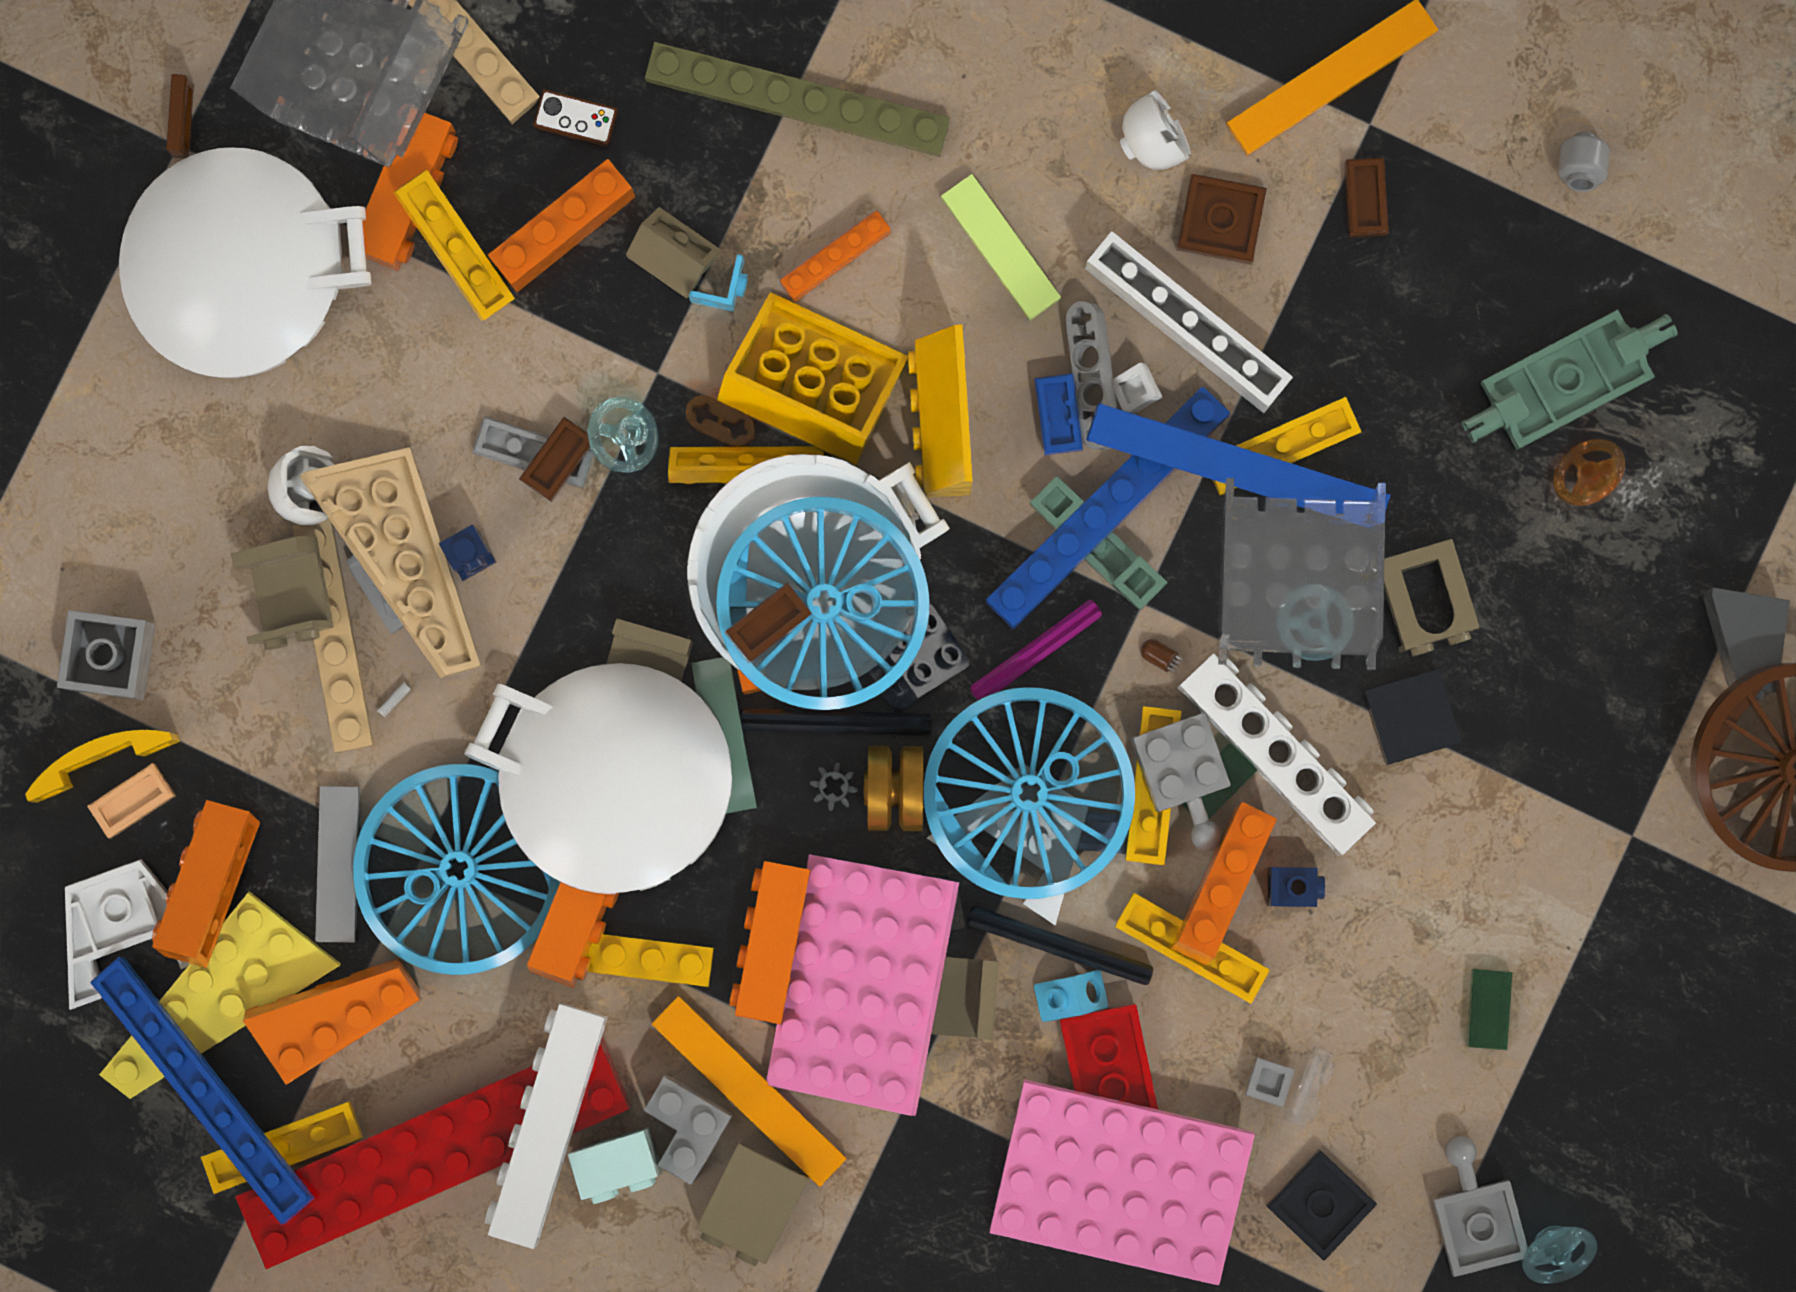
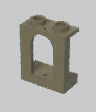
(1409, 631)

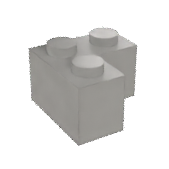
(697, 1124)

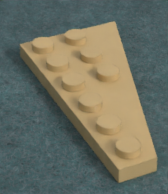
(391, 532)

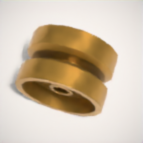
(894, 788)

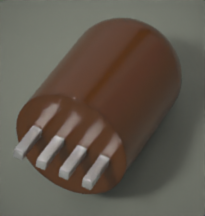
(1159, 655)

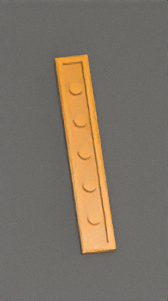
(1331, 77)
(749, 1091)

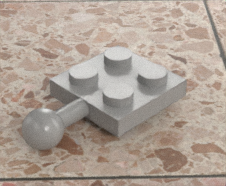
(1180, 767)
(1480, 1222)

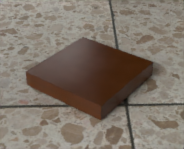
(1221, 219)

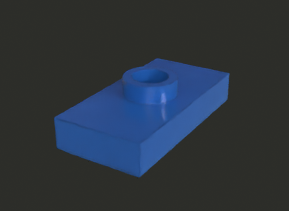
(1058, 414)

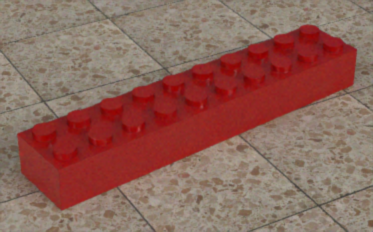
(416, 1161)

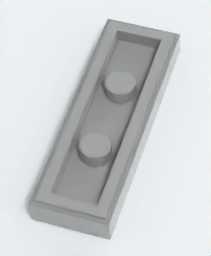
(518, 448)

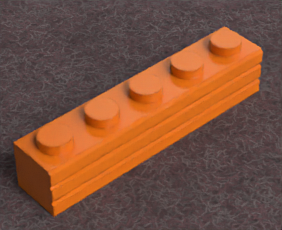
(835, 256)

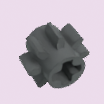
(822, 785)

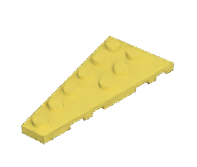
(251, 965)

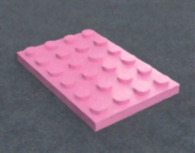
(863, 985)
(1121, 1182)

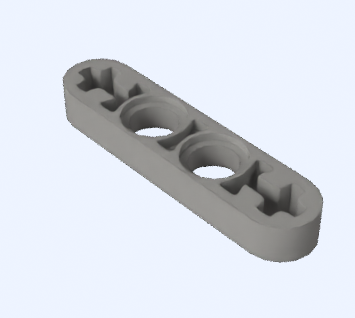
(1086, 377)

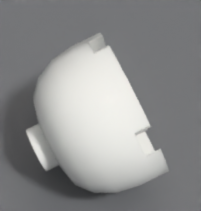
(1153, 134)
(287, 490)

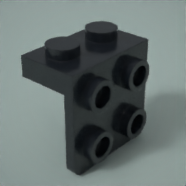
(935, 663)

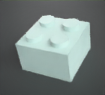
(614, 1164)

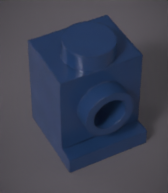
(467, 552)
(1279, 887)

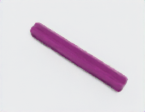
(1036, 650)

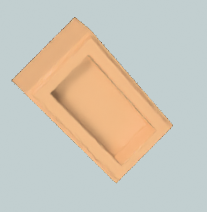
(131, 801)

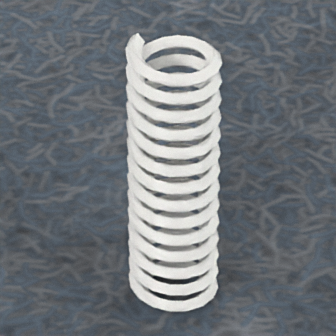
(390, 703)

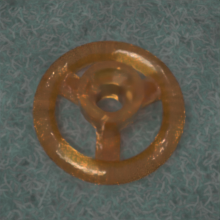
(1595, 479)

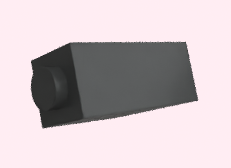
(1747, 632)

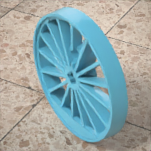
(733, 605)
(958, 846)
(441, 876)

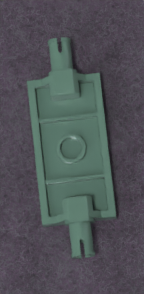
(1568, 379)

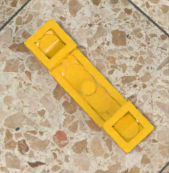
(56, 778)

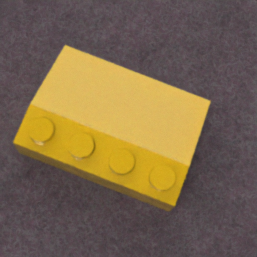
(812, 378)
(942, 413)

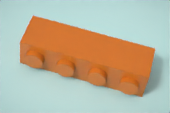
(387, 225)
(562, 225)
(205, 883)
(1224, 883)
(568, 935)
(771, 943)

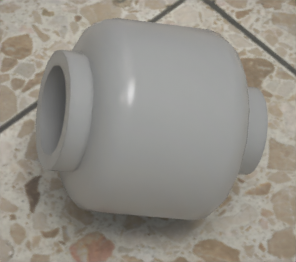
(1583, 162)

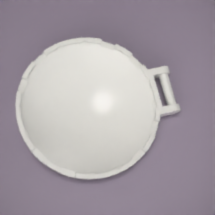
(235, 262)
(796, 478)
(610, 776)

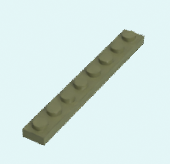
(797, 99)

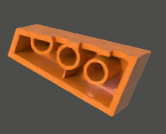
(320, 1022)

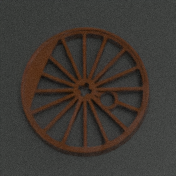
(1709, 739)

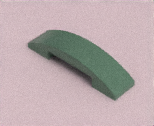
(1112, 557)
(717, 689)

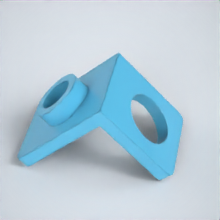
(737, 288)
(1068, 996)

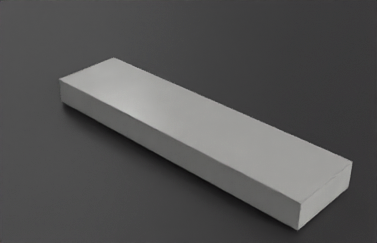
(336, 849)

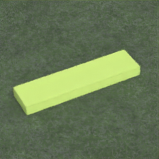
(1000, 247)

